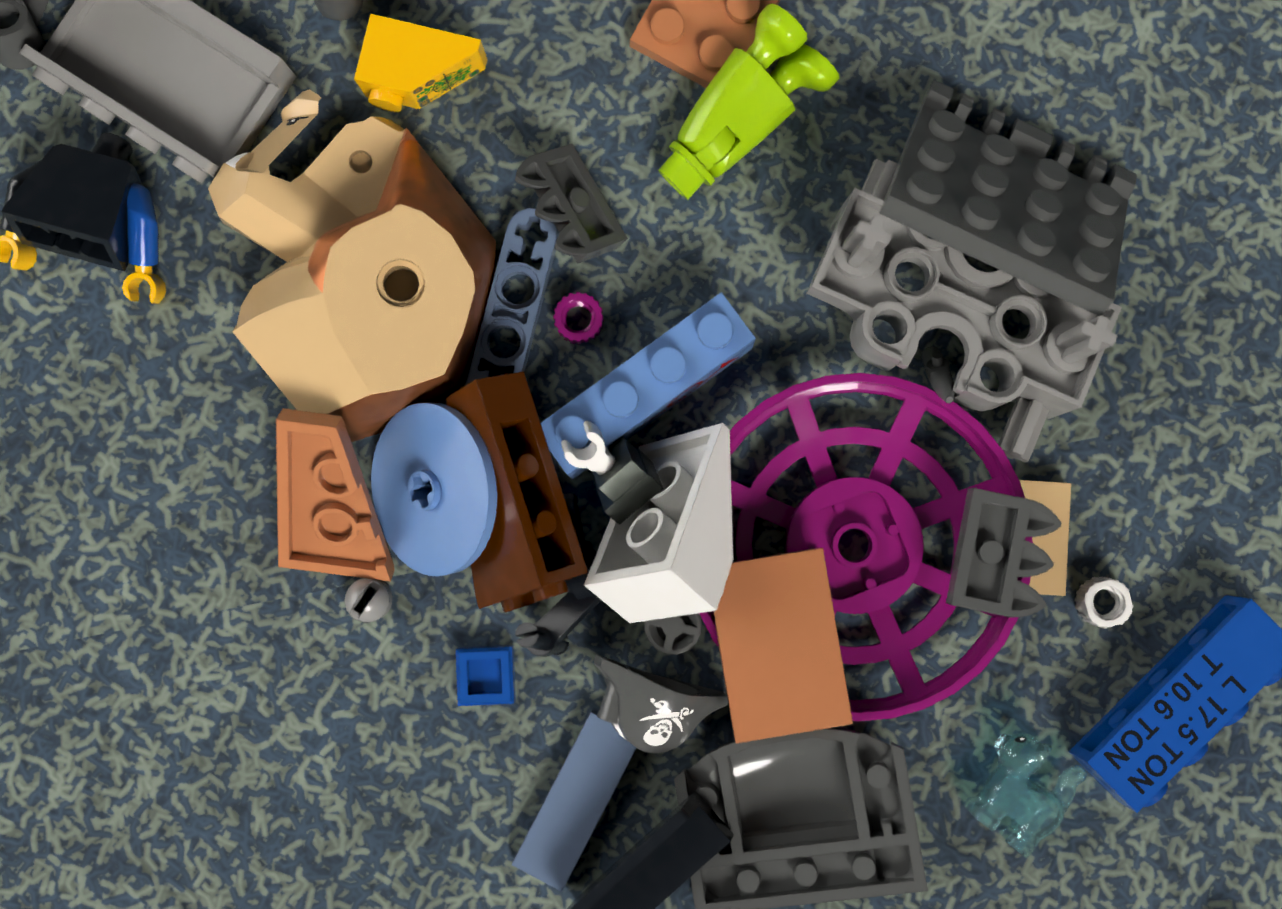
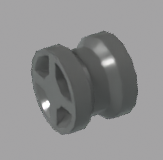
(679, 636)

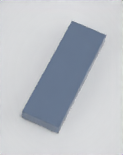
(574, 803)

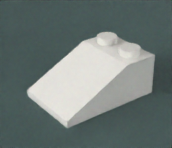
(680, 543)

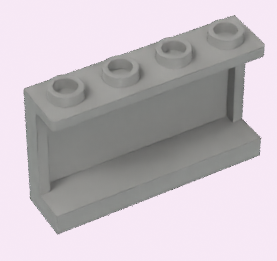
(166, 74)

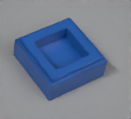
(485, 675)

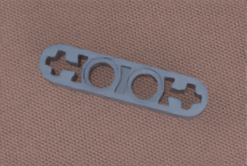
(504, 314)

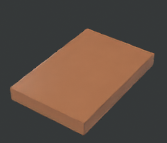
(781, 647)

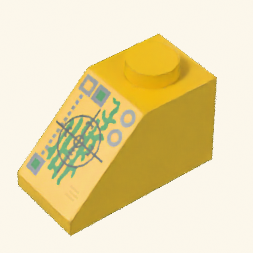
(413, 63)

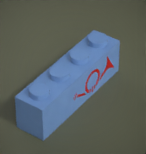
(652, 380)

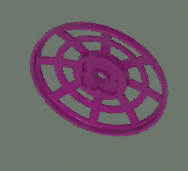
(885, 519)

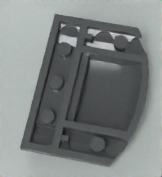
(809, 821)

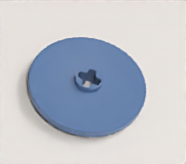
(439, 527)

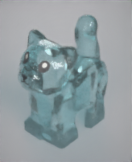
(1011, 793)

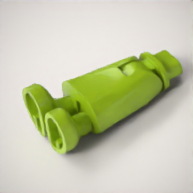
(745, 101)

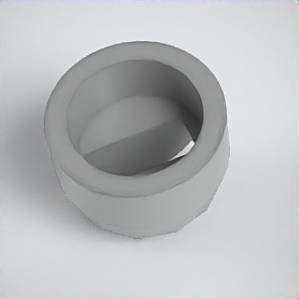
(377, 605)

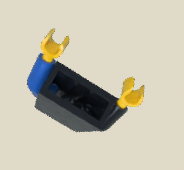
(85, 210)

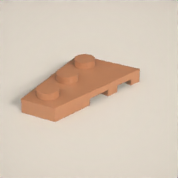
(324, 502)

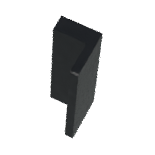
(660, 860)

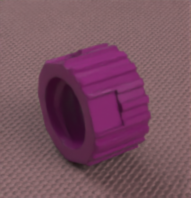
(584, 301)

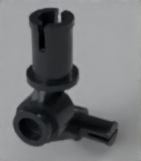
(547, 634)

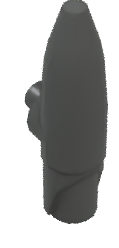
(938, 373)

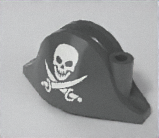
(653, 709)

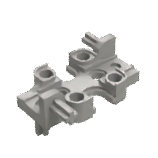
(1039, 374)

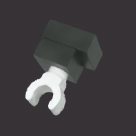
(622, 473)

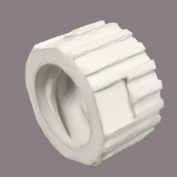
(1121, 595)

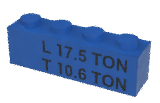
(1183, 703)

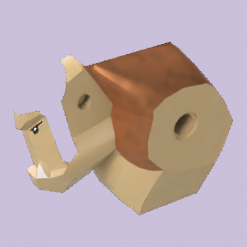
(377, 272)

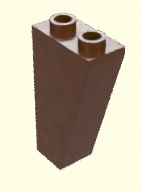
(533, 534)

